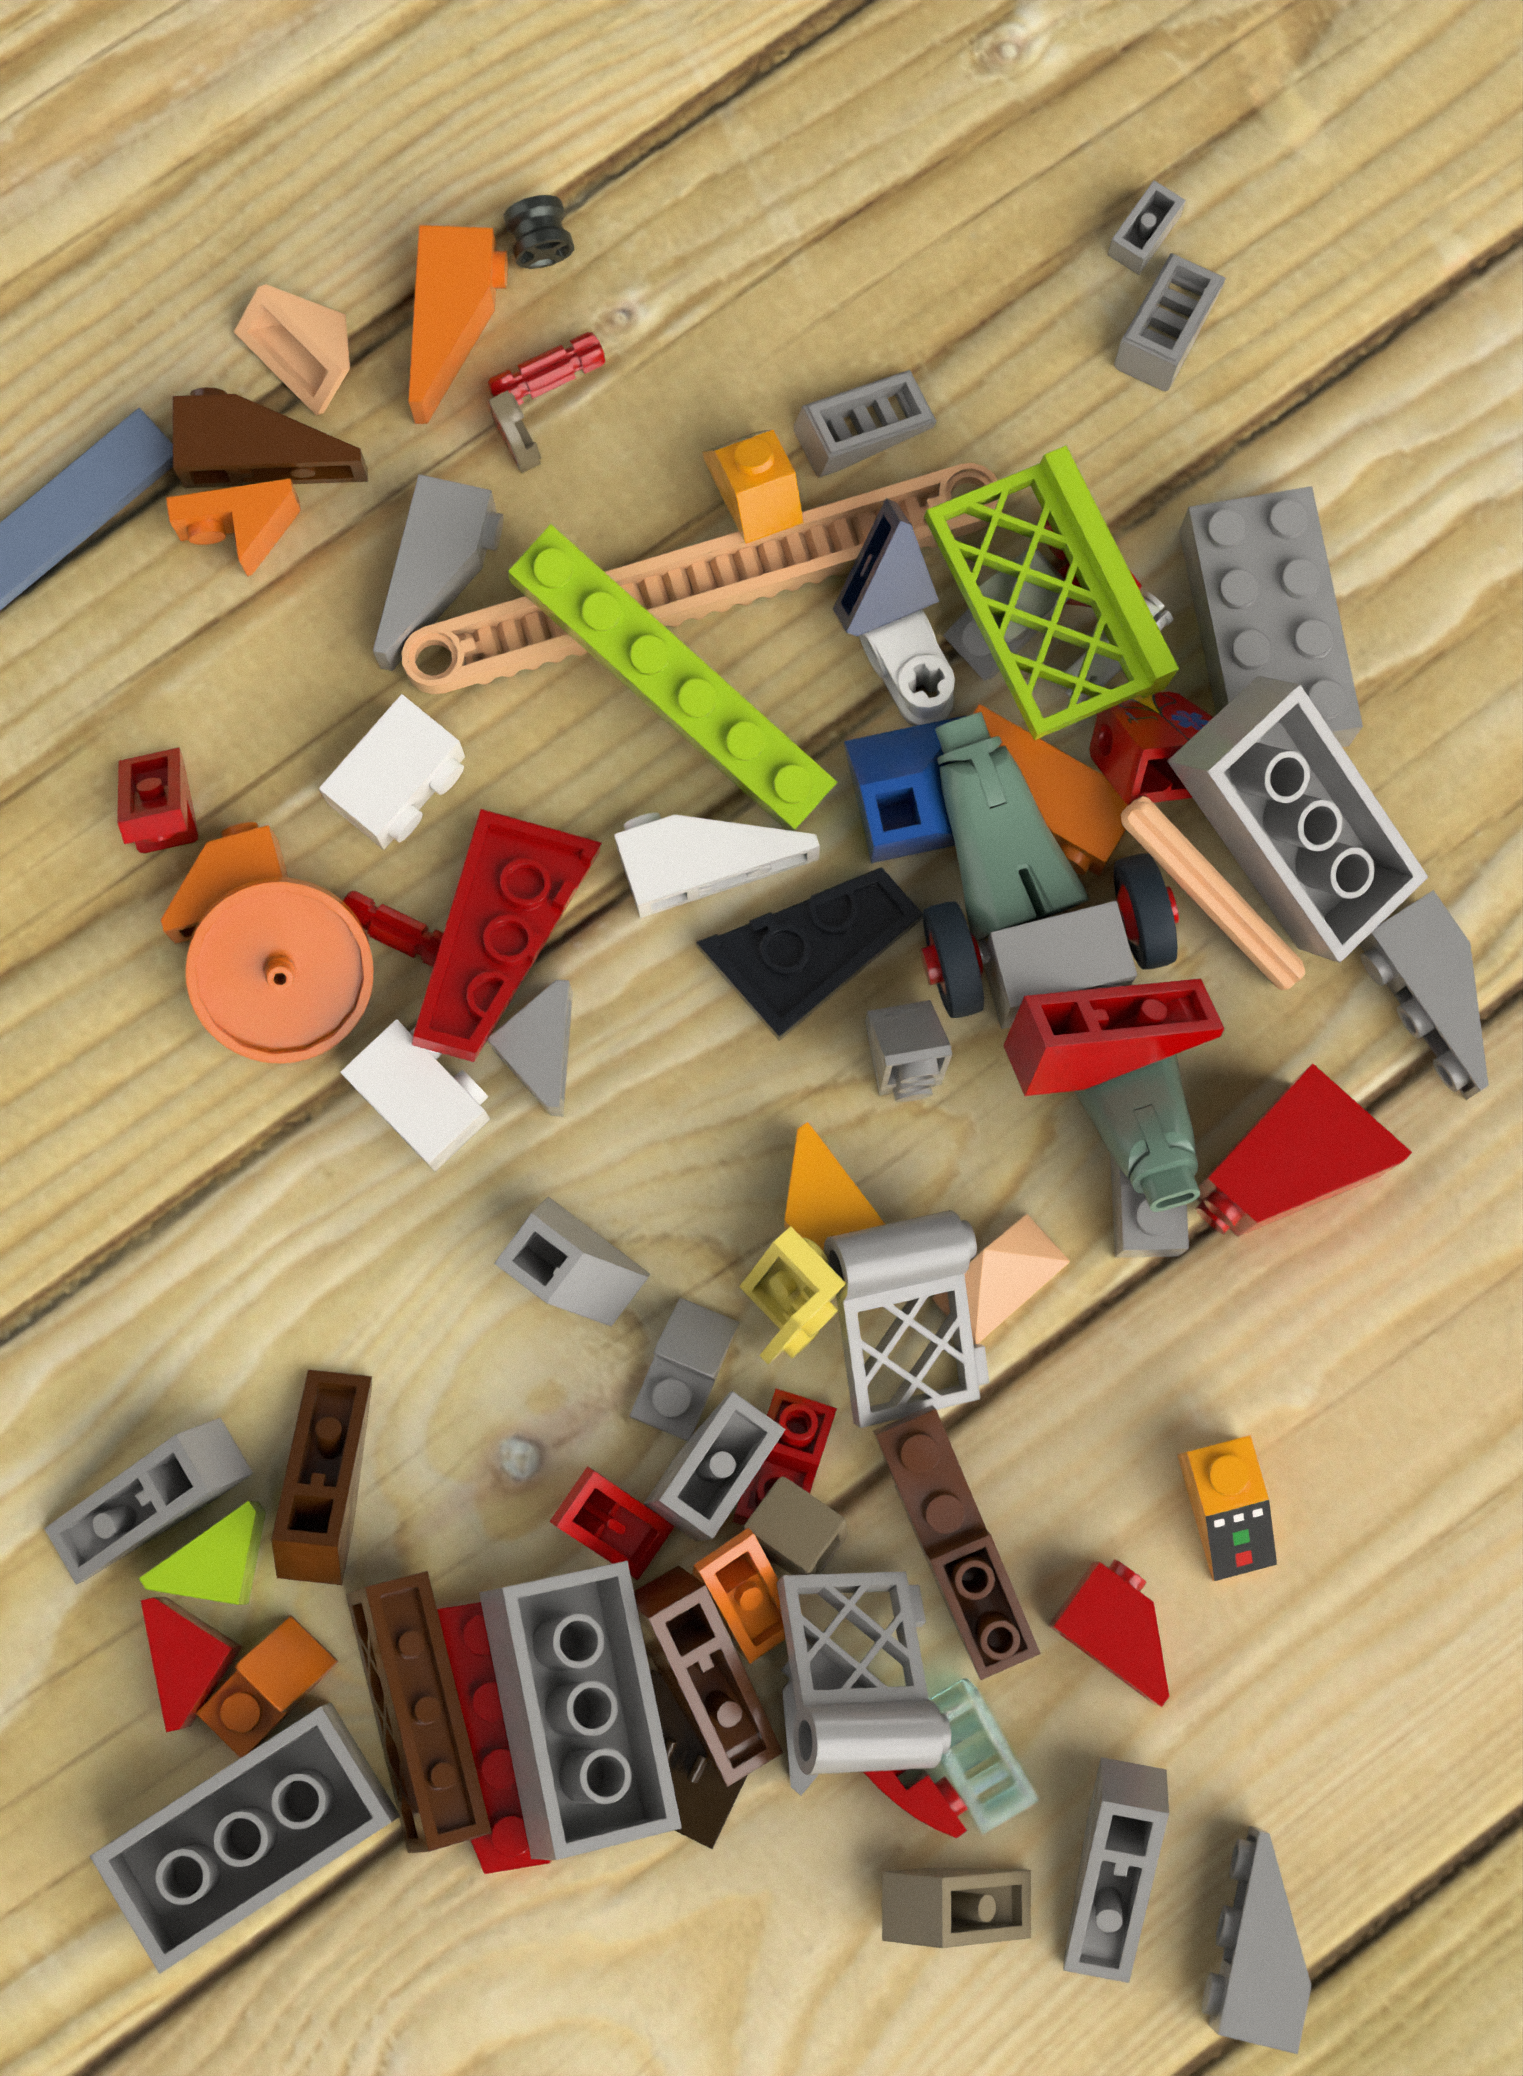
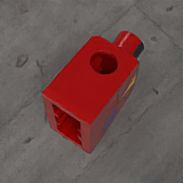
(1137, 741)

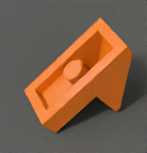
(253, 512)
(744, 1594)
(266, 1686)

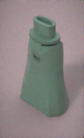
(1002, 843)
(1148, 1131)

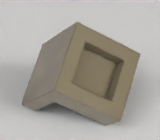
(797, 1529)

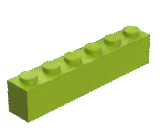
(670, 679)

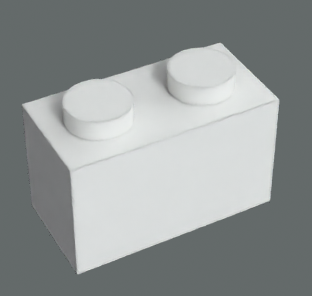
(394, 773)
(418, 1094)

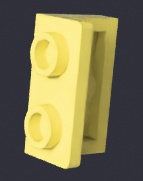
(794, 1291)

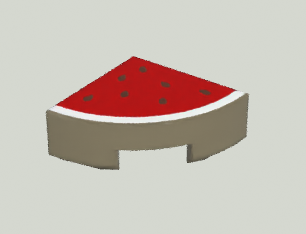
(508, 420)

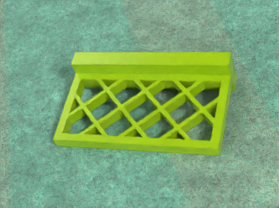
(1100, 571)

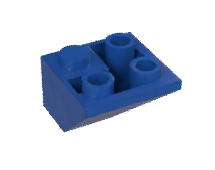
(900, 791)

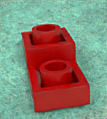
(795, 1453)
(927, 1801)

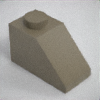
(955, 1906)

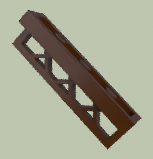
(418, 1713)

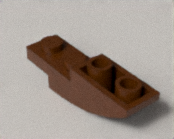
(956, 1542)

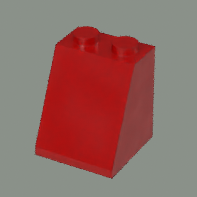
(1297, 1155)

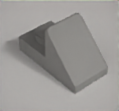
(1038, 601)
(684, 1369)

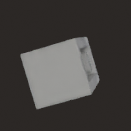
(1146, 227)

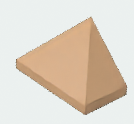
(298, 343)
(1007, 1275)

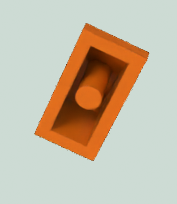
(224, 863)

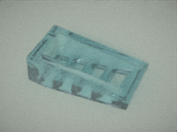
(953, 1702)

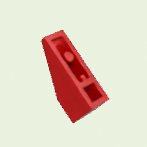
(1103, 1033)

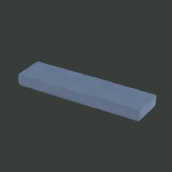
(80, 501)

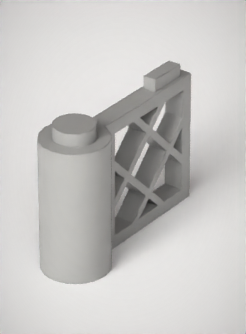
(896, 1266)
(867, 1725)

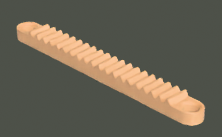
(691, 581)

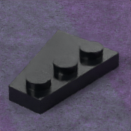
(806, 953)

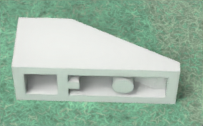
(695, 857)

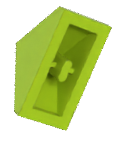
(217, 1562)

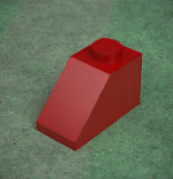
(1116, 1628)

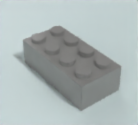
(1269, 602)
(1298, 818)
(580, 1711)
(244, 1836)

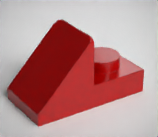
(155, 802)

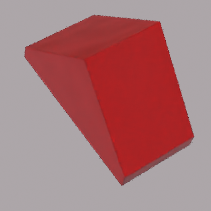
(611, 1522)
(186, 1659)

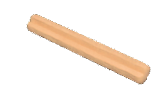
(1212, 893)

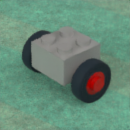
(1054, 953)

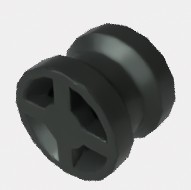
(538, 231)

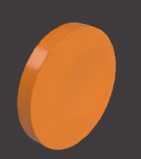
(279, 970)

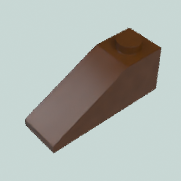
(241, 443)
(322, 1479)
(705, 1673)

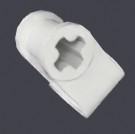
(909, 657)

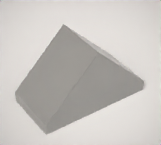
(537, 1045)

